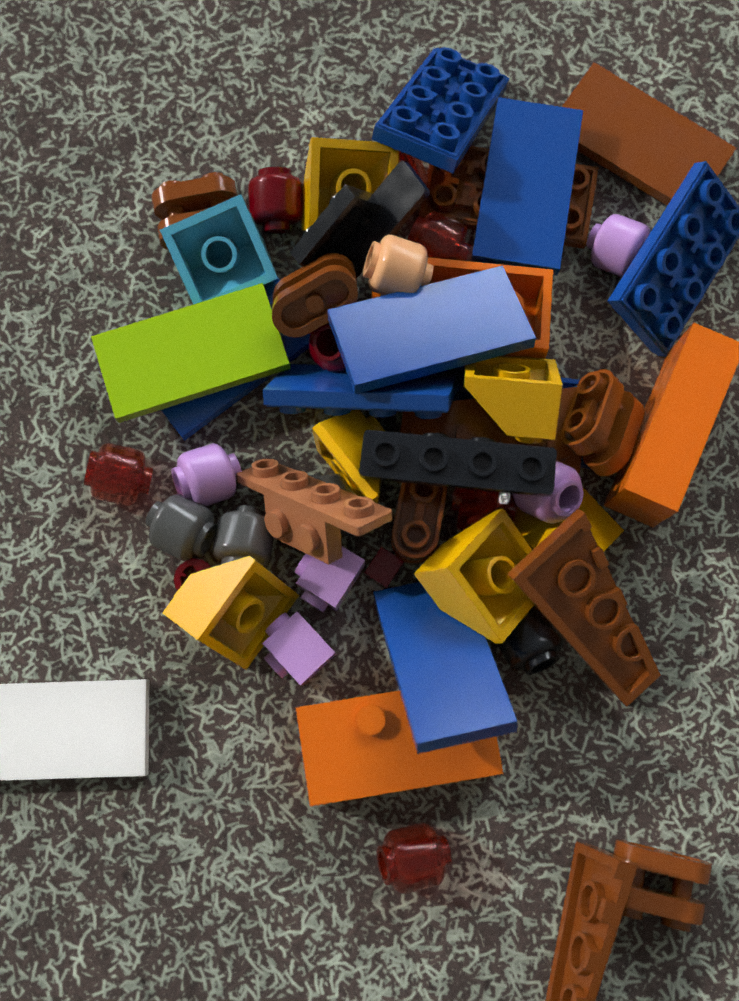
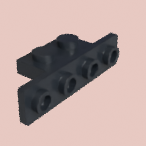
(361, 217)
(458, 462)

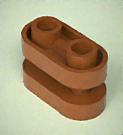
(182, 199)
(308, 293)
(602, 422)
(417, 522)
(674, 907)

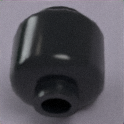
(532, 644)

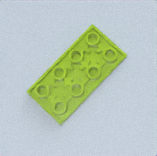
(190, 353)

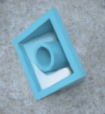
(219, 251)

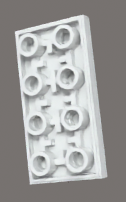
(74, 729)

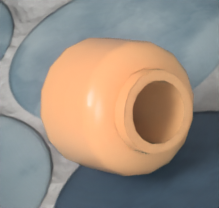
(397, 266)

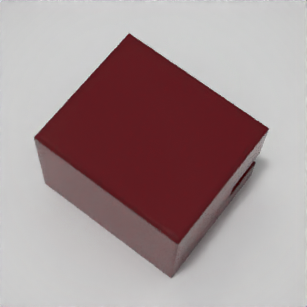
(383, 568)

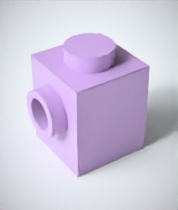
(325, 583)
(296, 648)

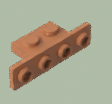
(310, 511)

